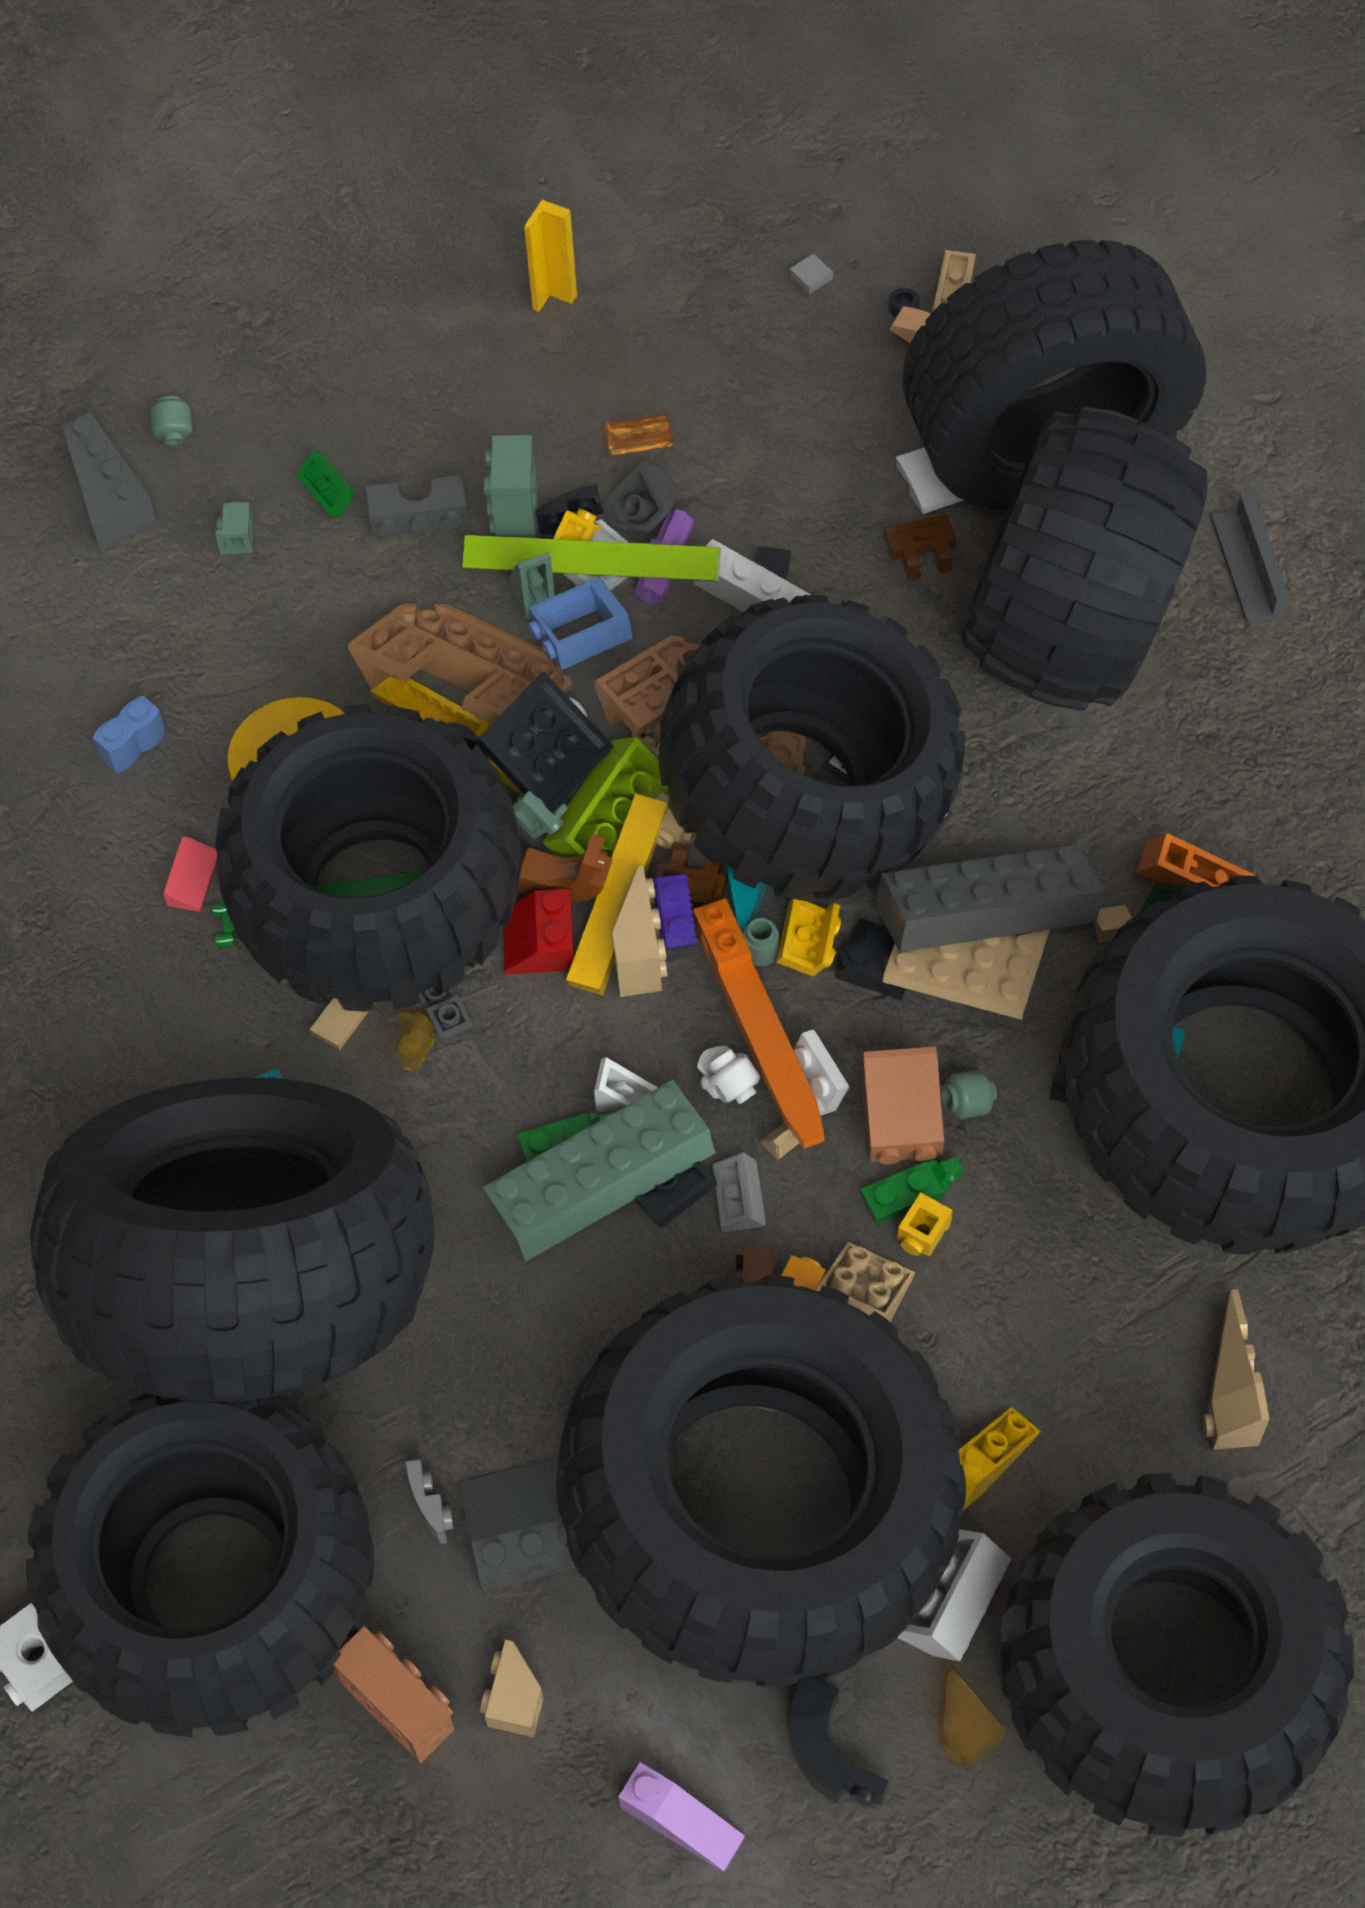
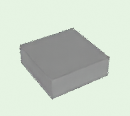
(811, 273)

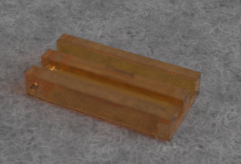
(639, 438)

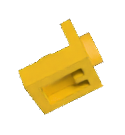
(578, 526)

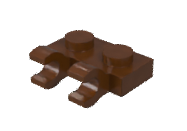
(921, 537)
(704, 885)

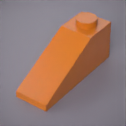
(1180, 863)

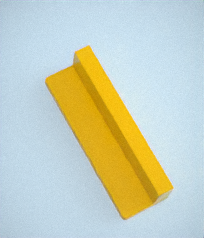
(550, 254)

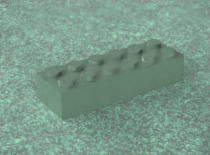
(599, 1170)

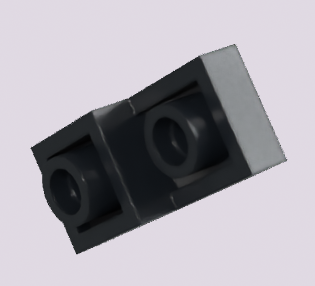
(551, 513)

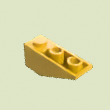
(994, 1451)

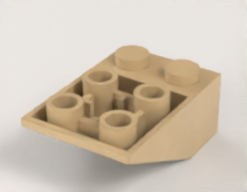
(638, 941)
(868, 1280)

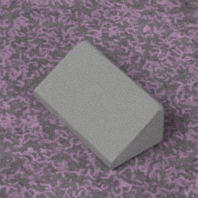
(738, 1193)

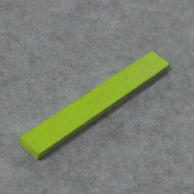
(595, 557)

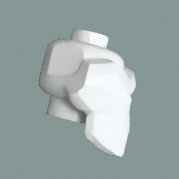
(727, 1074)

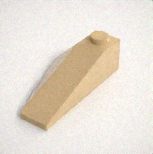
(1237, 1396)

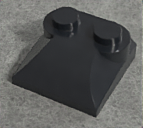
(866, 959)

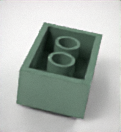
(511, 486)

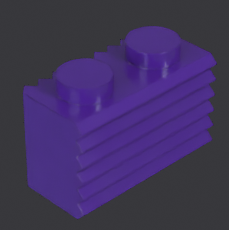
(675, 911)

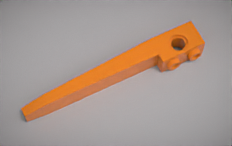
(758, 1021)

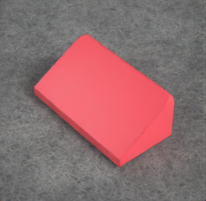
(190, 875)

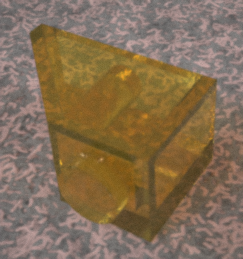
(967, 1725)

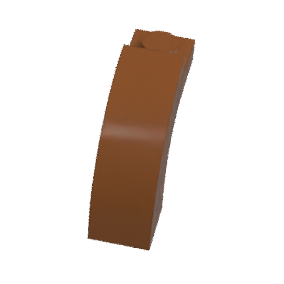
(581, 874)

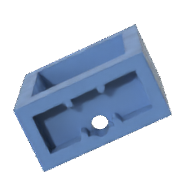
(570, 606)

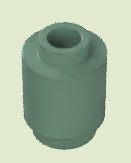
(762, 941)

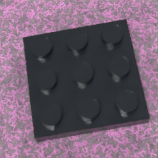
(544, 742)

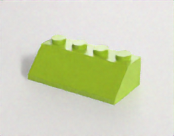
(606, 798)

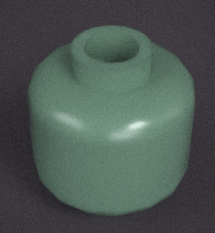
(171, 420)
(968, 1094)

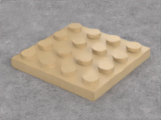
(979, 973)

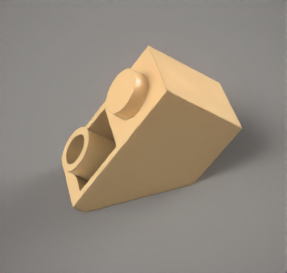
(515, 1695)

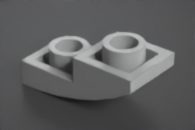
(430, 1507)

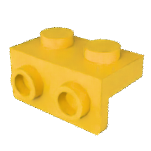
(808, 936)

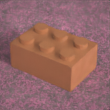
(394, 1693)

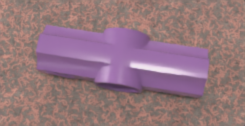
(674, 531)

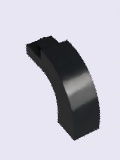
(820, 1764)

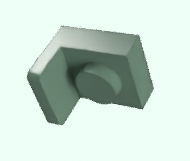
(535, 817)

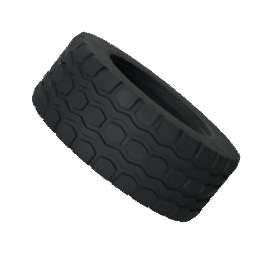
(1028, 321)

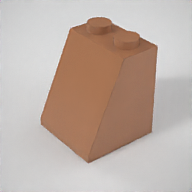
(902, 1105)

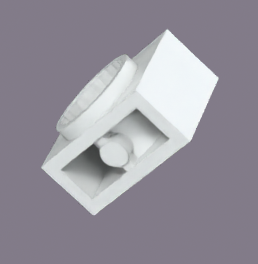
(28, 1680)

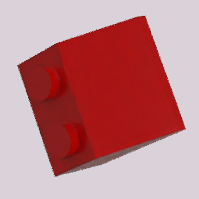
(540, 933)

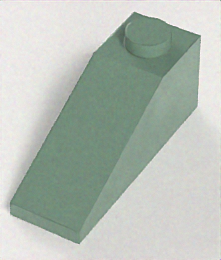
(531, 584)

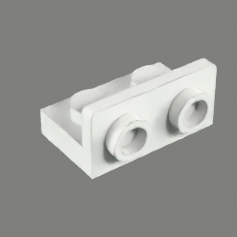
(821, 1072)

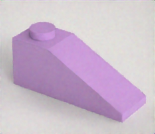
(679, 1817)

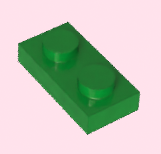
(326, 484)

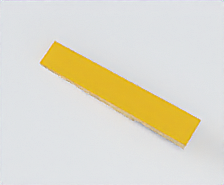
(429, 704)
(634, 848)

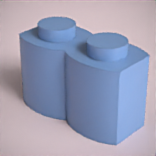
(129, 734)

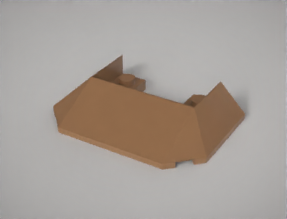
(456, 649)
(643, 685)

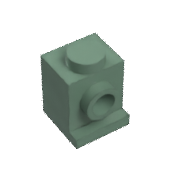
(235, 529)

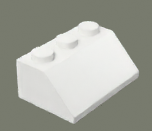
(960, 1599)

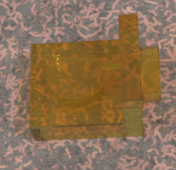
(416, 1041)

